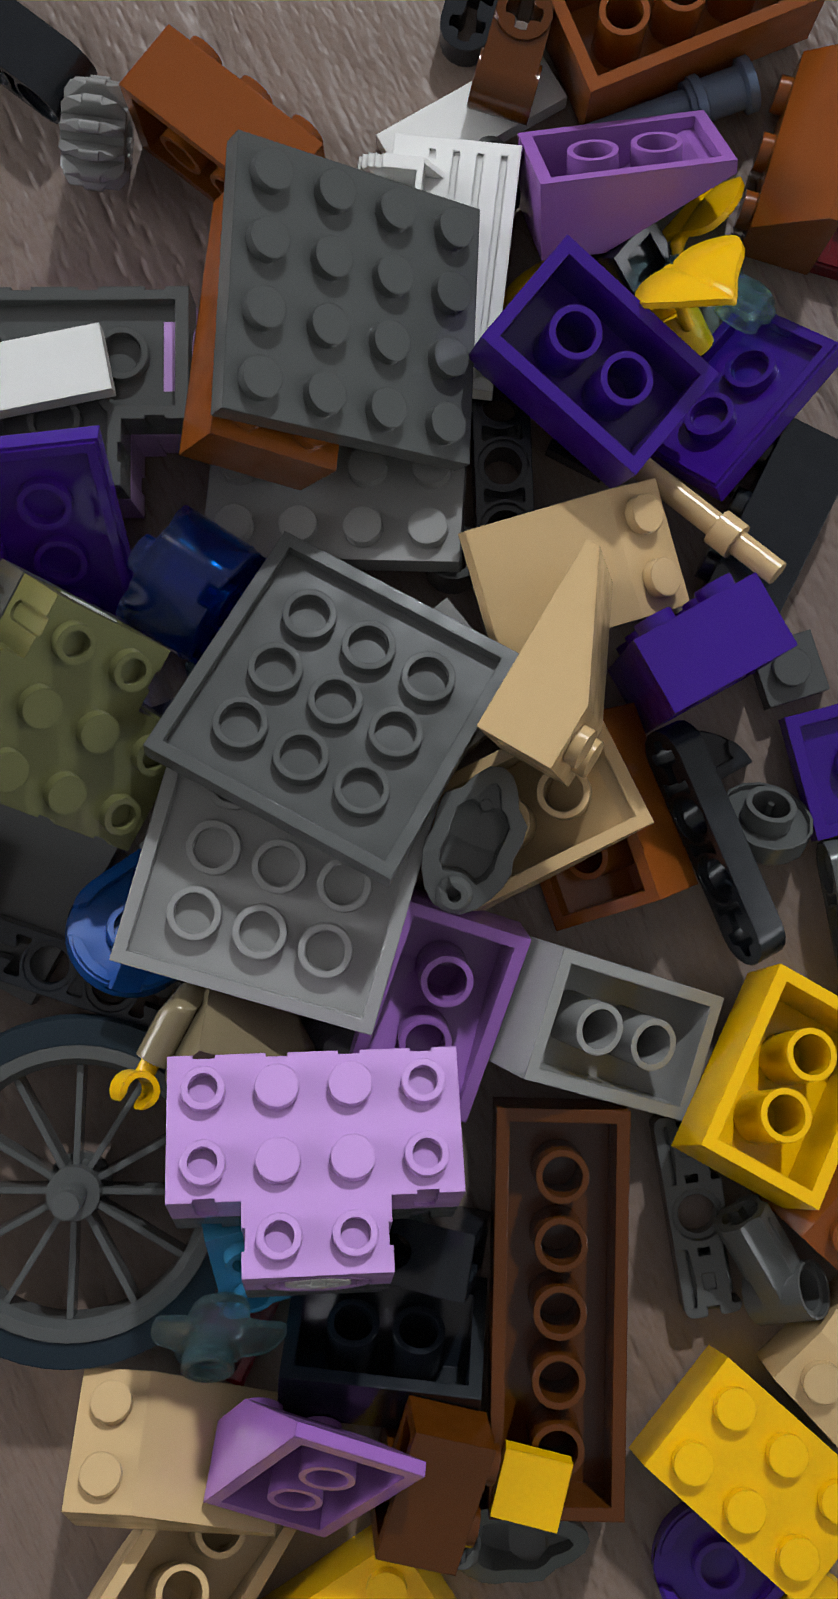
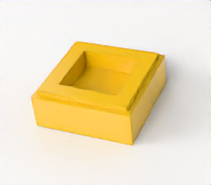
(531, 1486)

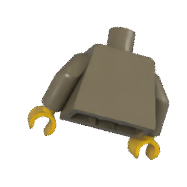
(206, 1025)

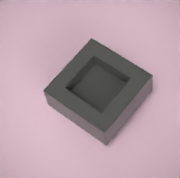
(792, 674)

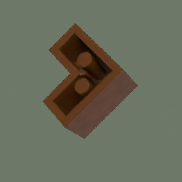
(440, 1513)

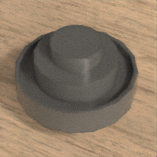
(772, 822)

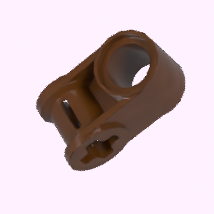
(511, 60)

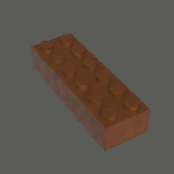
(561, 1291)

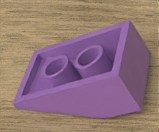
(616, 176)
(449, 987)
(301, 1468)

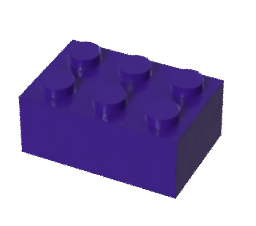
(591, 364)
(700, 651)

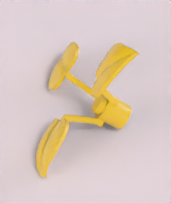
(699, 275)

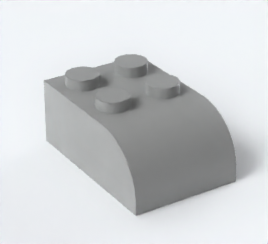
(606, 1030)

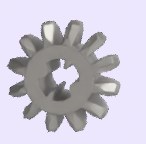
(95, 134)

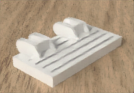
(474, 175)

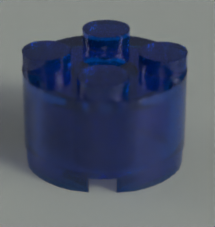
(187, 582)

